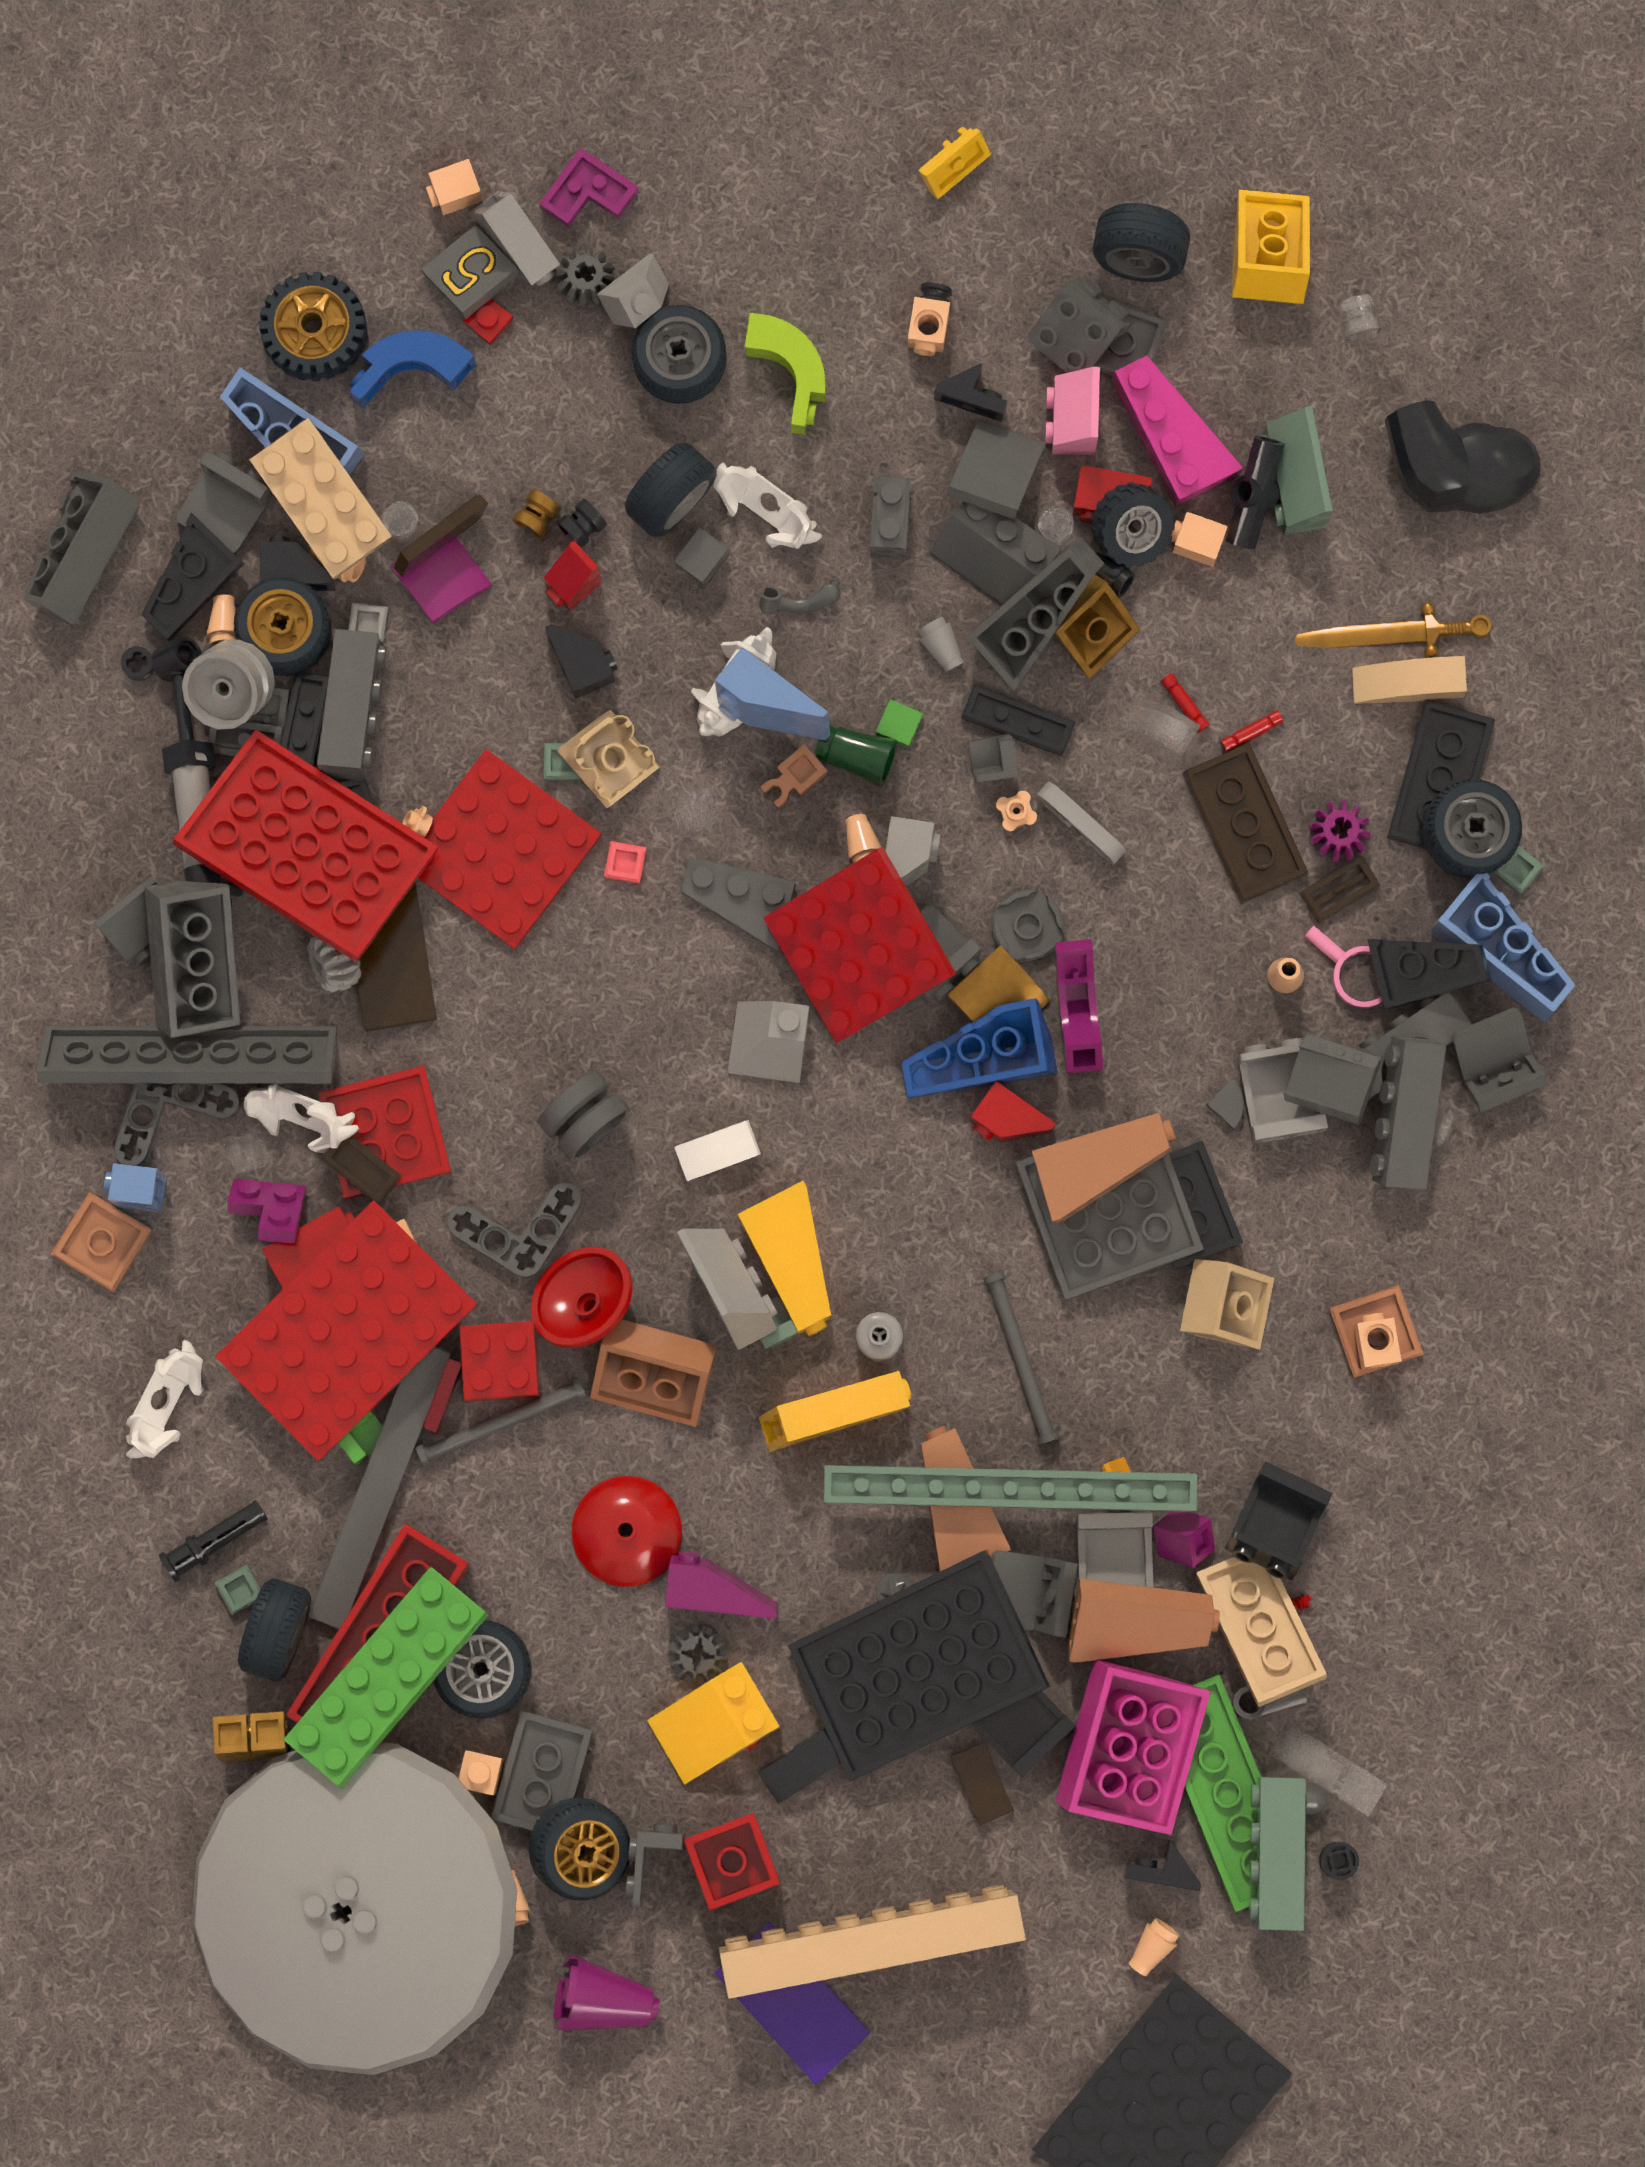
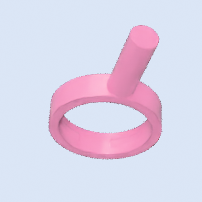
(1336, 954)

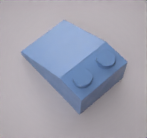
(766, 700)

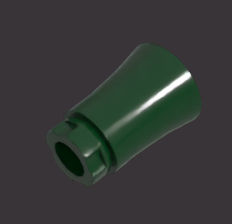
(858, 753)

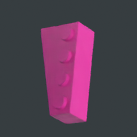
(1173, 434)

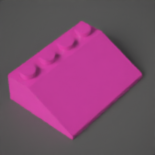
(1132, 1747)

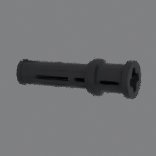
(193, 1545)

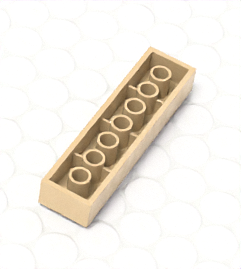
(871, 1942)

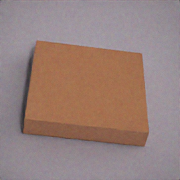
(101, 1242)
(1393, 1306)

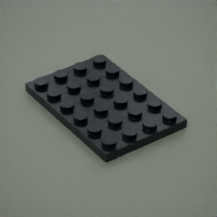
(918, 1665)
(1168, 2092)

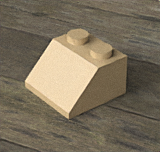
(1227, 1303)

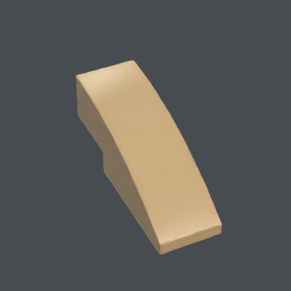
(1410, 680)

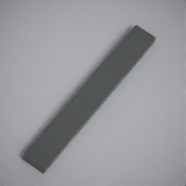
(377, 1490)

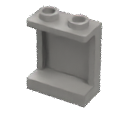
(1264, 1081)
(1116, 1547)

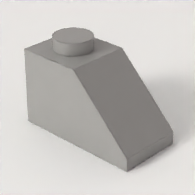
(635, 293)

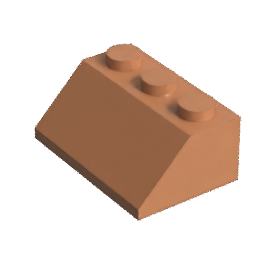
(653, 1372)

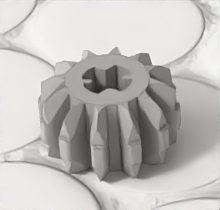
(332, 967)

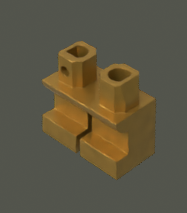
(239, 1741)

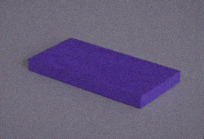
(806, 2022)

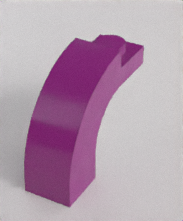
(1078, 1006)

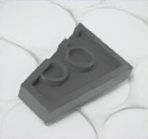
(737, 895)

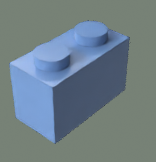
(135, 1187)

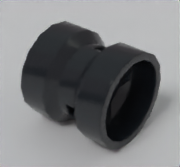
(582, 522)
(1336, 1856)

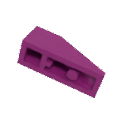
(706, 1586)

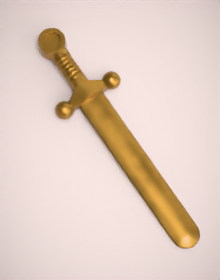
(1397, 632)

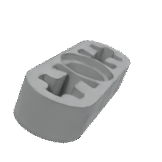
(1074, 815)

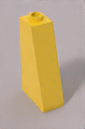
(789, 1251)
(834, 1410)

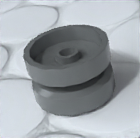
(583, 1115)

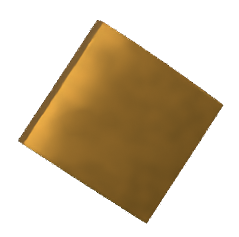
(995, 983)

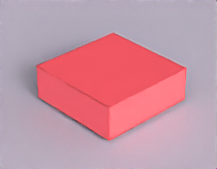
(625, 862)

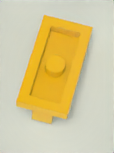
(954, 161)

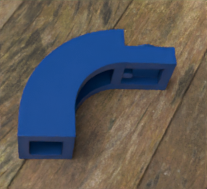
(411, 351)

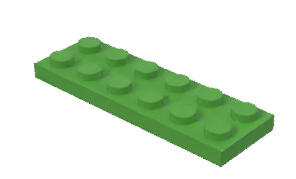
(386, 1677)
(1221, 1793)

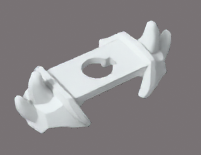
(747, 486)
(709, 716)
(277, 1103)
(147, 1423)

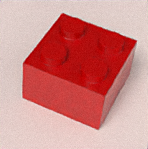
(499, 1361)
(732, 1861)

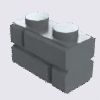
(890, 516)

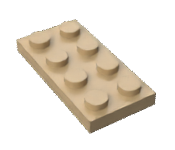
(321, 498)
(1262, 1629)

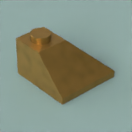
(1096, 627)

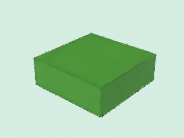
(899, 723)

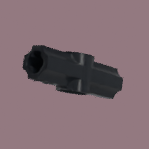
(1255, 492)

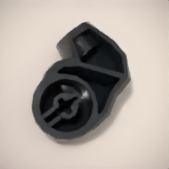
(1463, 467)

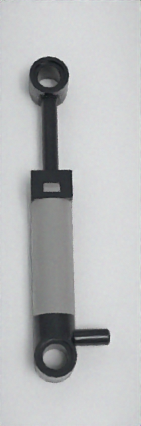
(187, 759)

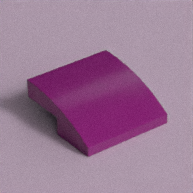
(444, 581)

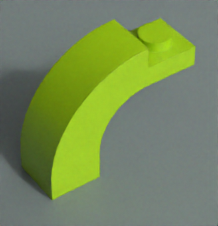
(788, 346)

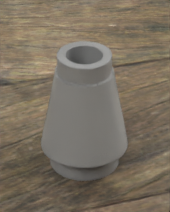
(941, 643)

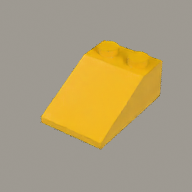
(1271, 247)
(713, 1723)

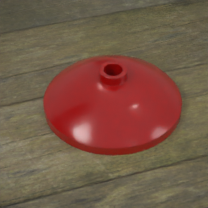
(581, 1297)
(646, 1551)

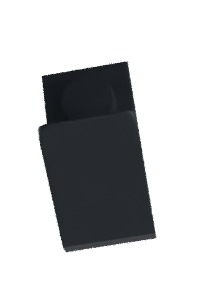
(962, 393)
(1174, 1873)

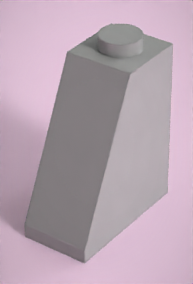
(516, 237)

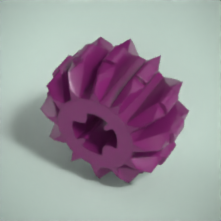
(1352, 837)

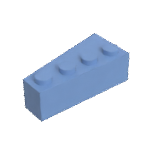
(273, 415)
(1511, 951)

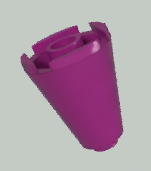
(601, 1999)

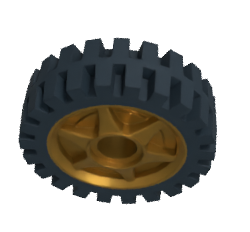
(317, 353)

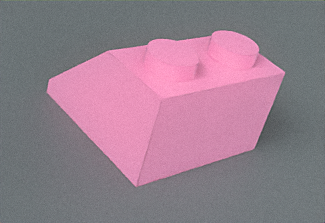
(1074, 412)

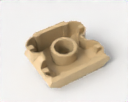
(609, 757)

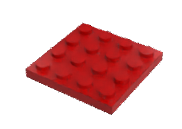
(504, 849)
(859, 945)

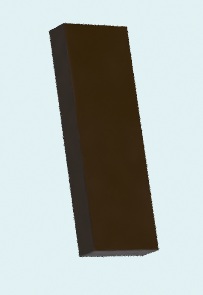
(440, 535)

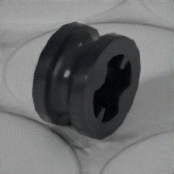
(935, 291)
(129, 656)

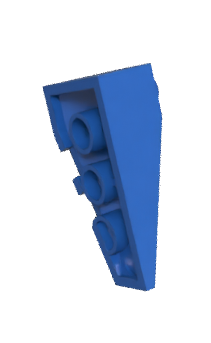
(1000, 1047)

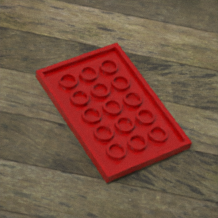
(305, 845)
(346, 1331)

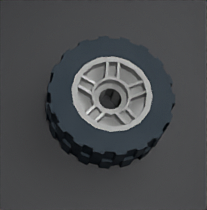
(1148, 532)

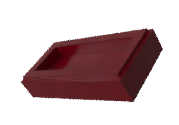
(442, 1396)

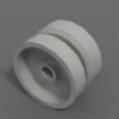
(228, 684)

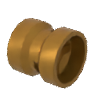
(537, 513)

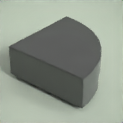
(1228, 1104)

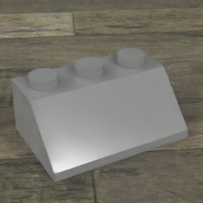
(730, 1284)

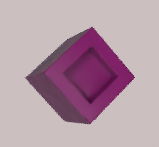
(1184, 1537)

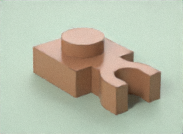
(798, 773)

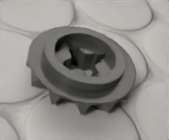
(712, 1644)

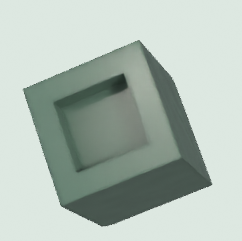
(785, 1327)

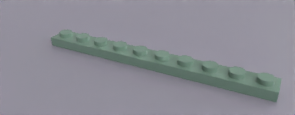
(1010, 1488)

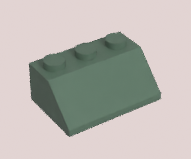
(1301, 476)

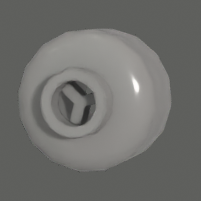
(882, 1349)

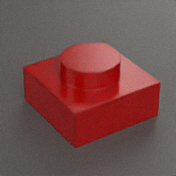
(489, 321)

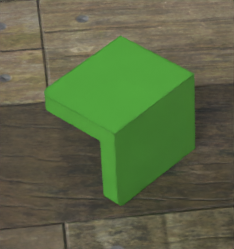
(362, 1439)

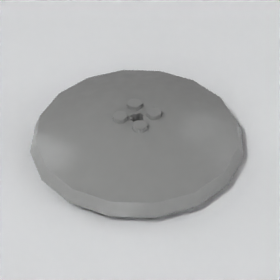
(423, 1895)

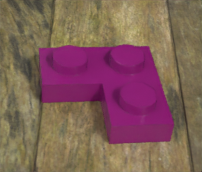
(586, 180)
(276, 1203)

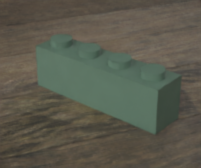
(1280, 1854)

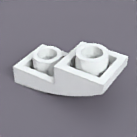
(717, 1150)

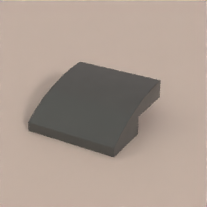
(273, 716)

